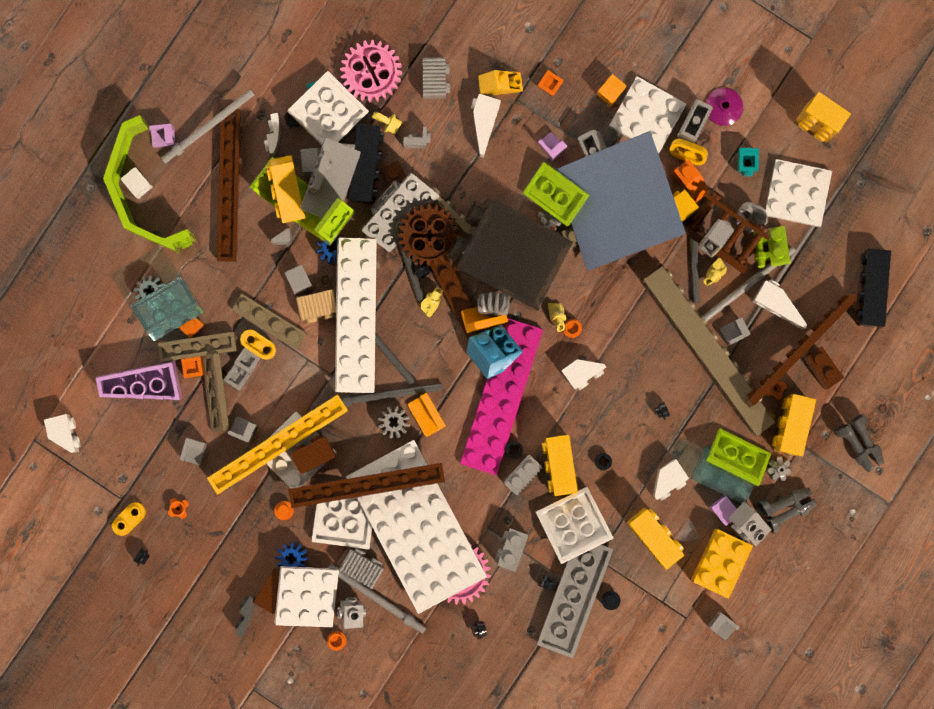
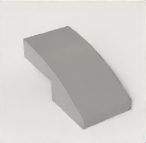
(242, 369)

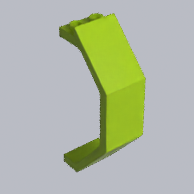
(112, 176)
(323, 228)

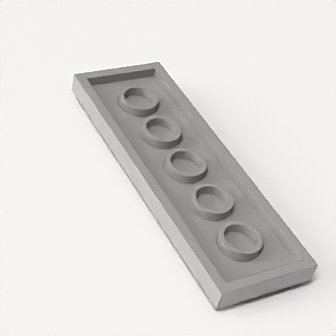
(574, 601)

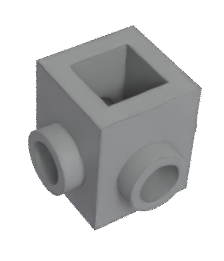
(351, 613)

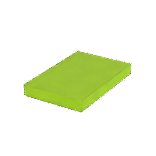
(556, 193)
(738, 457)

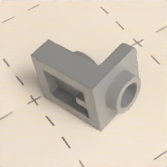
(417, 142)

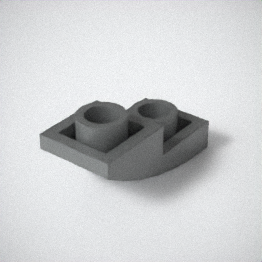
(247, 610)

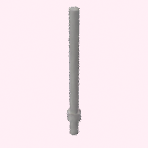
(178, 148)
(741, 289)
(408, 619)

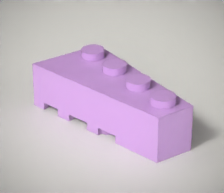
(147, 382)

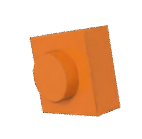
(550, 83)
(192, 327)
(192, 367)

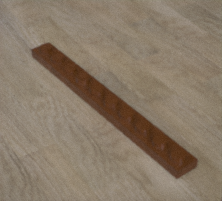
(445, 275)

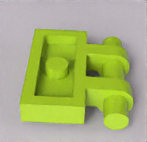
(778, 248)

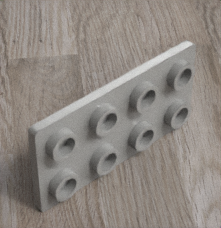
(330, 177)
(392, 207)

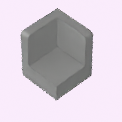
(298, 279)
(734, 331)
(243, 429)
(193, 451)
(722, 625)

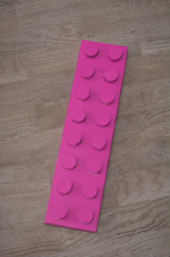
(501, 403)

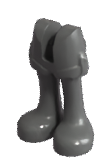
(846, 431)
(796, 495)

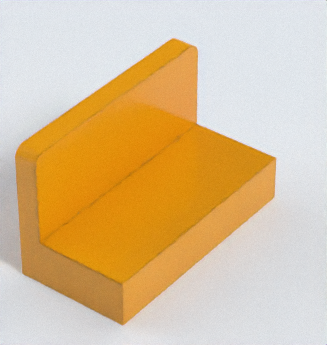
(476, 321)
(426, 415)

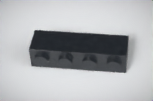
(366, 172)
(874, 288)

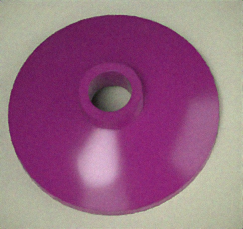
(725, 116)

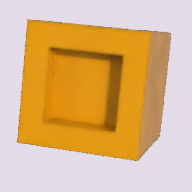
(611, 90)

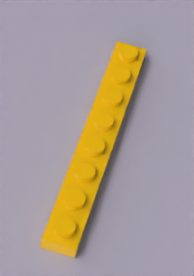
(277, 444)

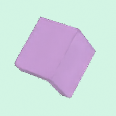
(162, 135)
(552, 146)
(723, 509)

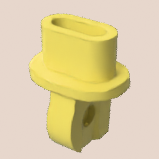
(390, 124)
(715, 272)
(432, 301)
(557, 315)

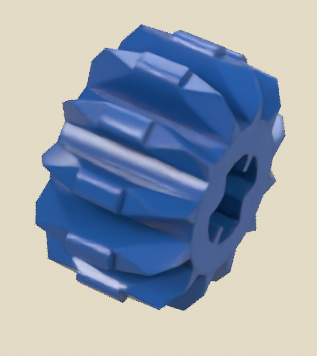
(326, 252)
(296, 553)

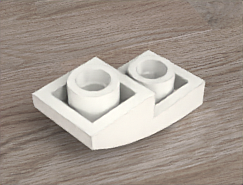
(273, 140)

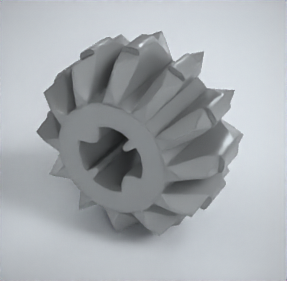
(146, 286)
(493, 304)
(387, 423)

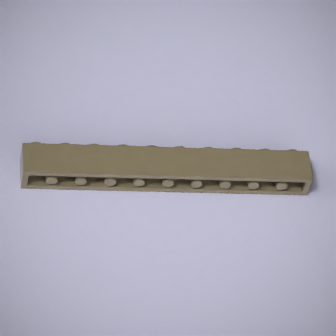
(707, 350)

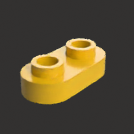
(687, 150)
(258, 345)
(129, 520)

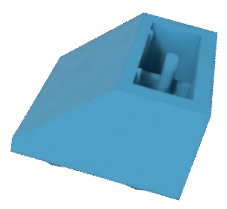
(493, 350)

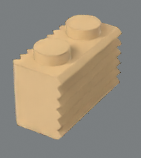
(317, 305)

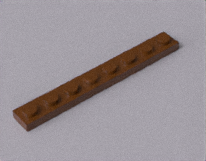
(229, 187)
(794, 355)
(366, 485)

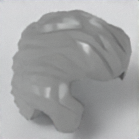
(754, 212)

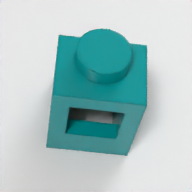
(750, 155)

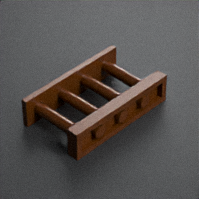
(738, 261)

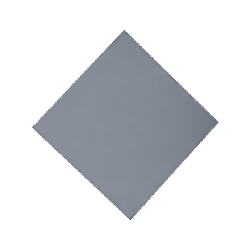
(627, 201)

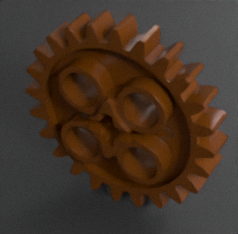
(427, 251)

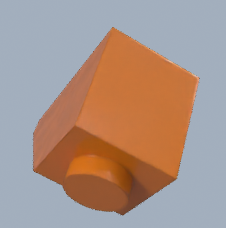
(690, 180)

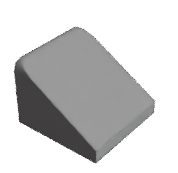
(283, 238)

